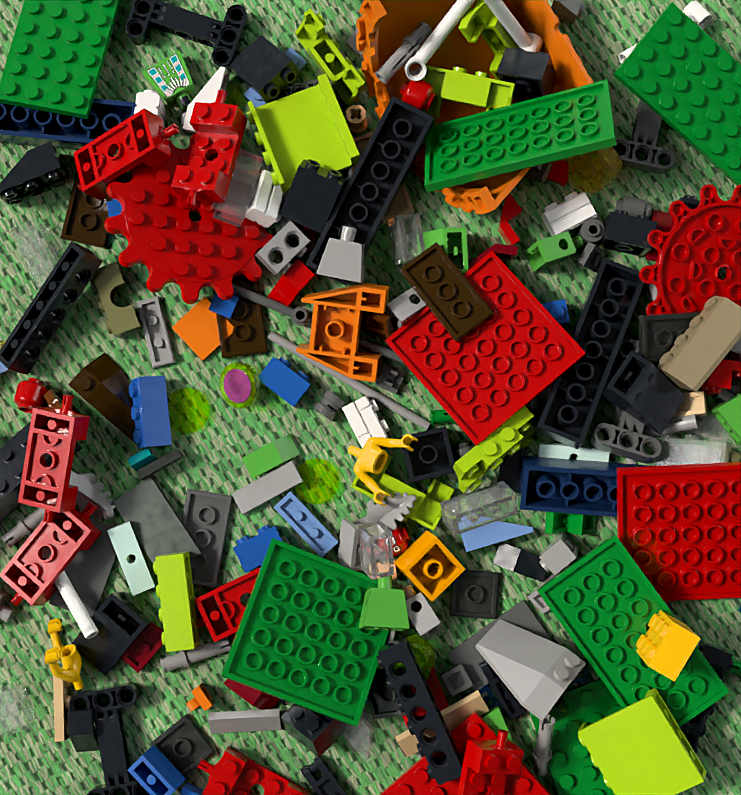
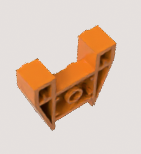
(337, 329)

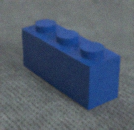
(150, 412)

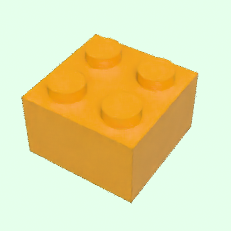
(429, 565)

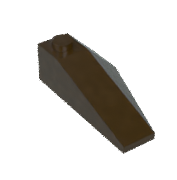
(107, 390)

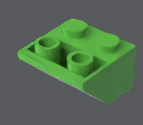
(453, 243)

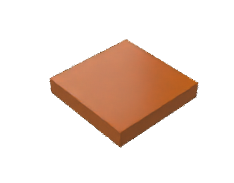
(200, 329)

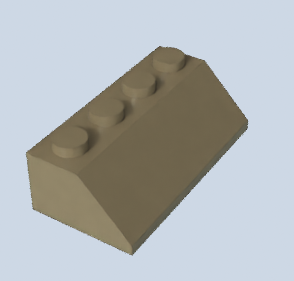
(703, 344)

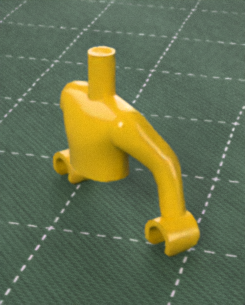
(373, 460)
(67, 654)

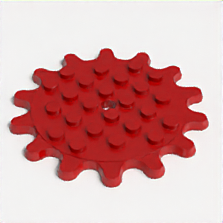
(172, 243)
(694, 252)

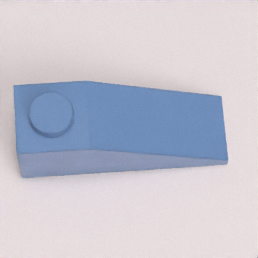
(492, 534)

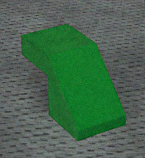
(568, 522)

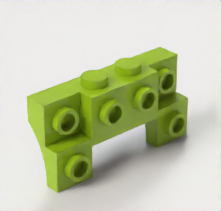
(483, 22)
(325, 53)
(467, 89)
(490, 452)
(426, 506)

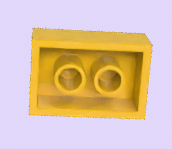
(666, 645)

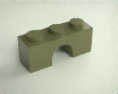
(107, 282)

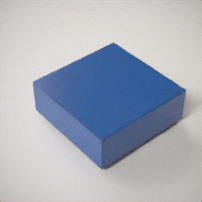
(223, 307)

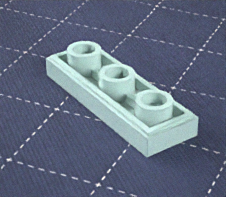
(563, 451)
(135, 571)

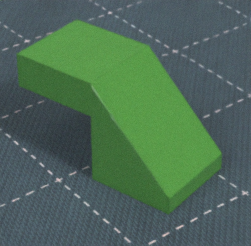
(270, 456)

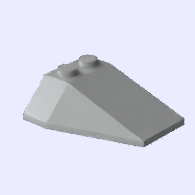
(530, 666)

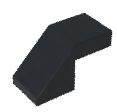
(519, 562)
(82, 730)

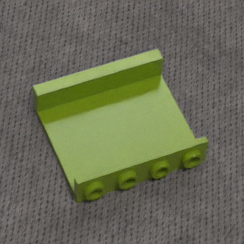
(303, 128)
(643, 750)

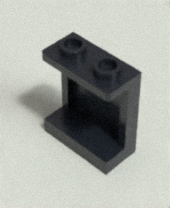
(264, 69)
(312, 195)

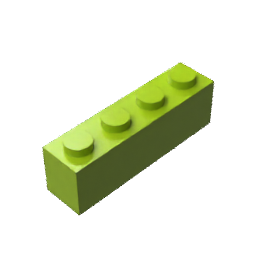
(177, 601)

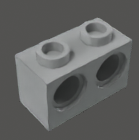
(279, 244)

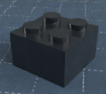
(529, 71)
(627, 233)
(430, 456)

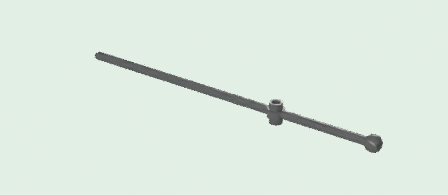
(288, 311)

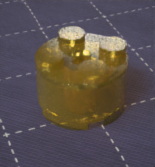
(594, 170)

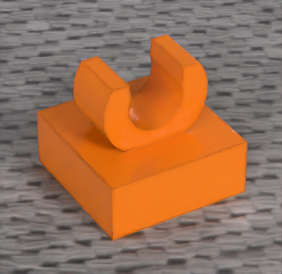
(201, 697)

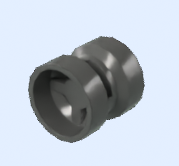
(333, 401)

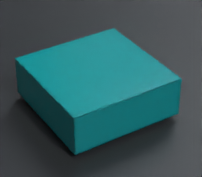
(141, 459)

